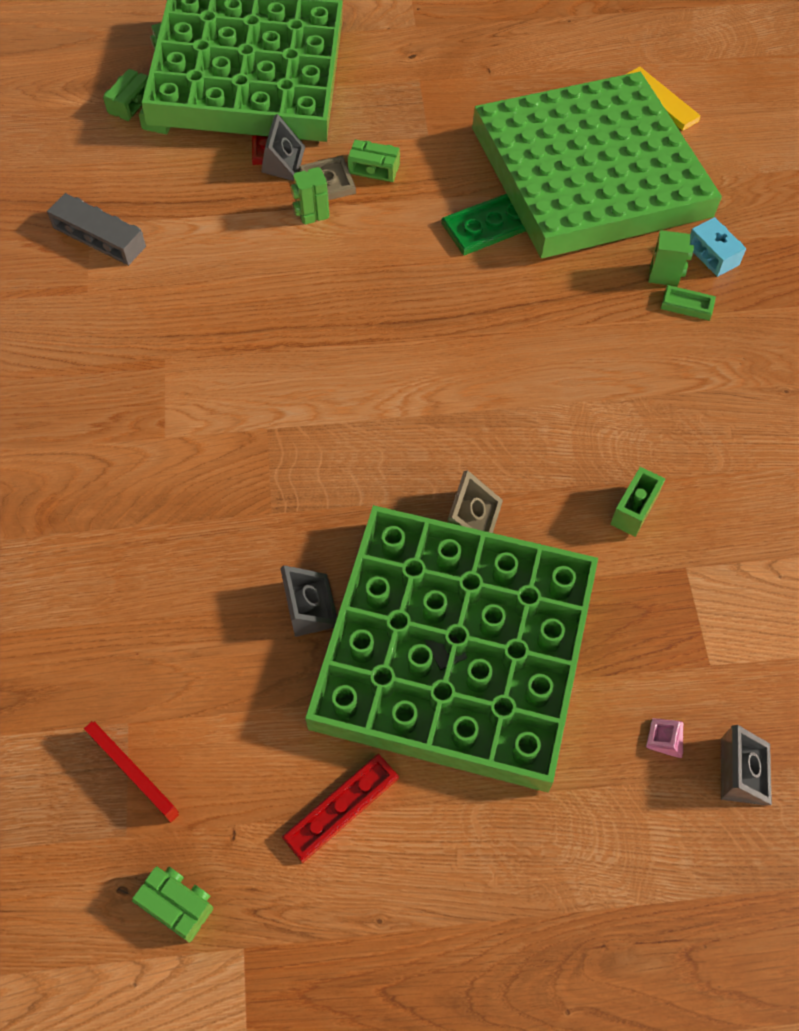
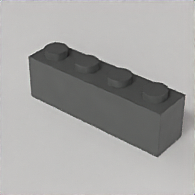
(97, 229)

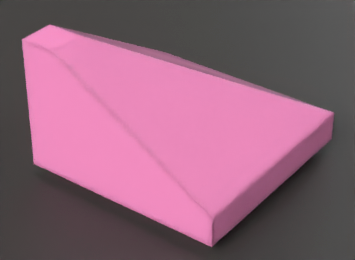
(666, 737)

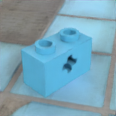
(716, 246)

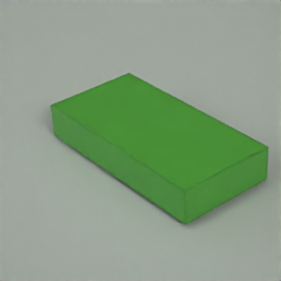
(688, 302)

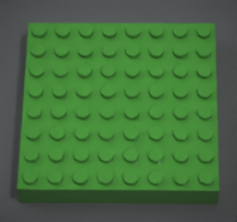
(243, 63)
(593, 164)
(515, 618)

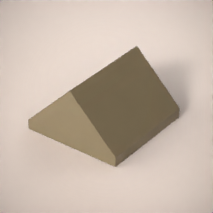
(475, 505)

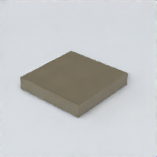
(336, 174)

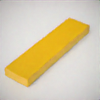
(679, 111)

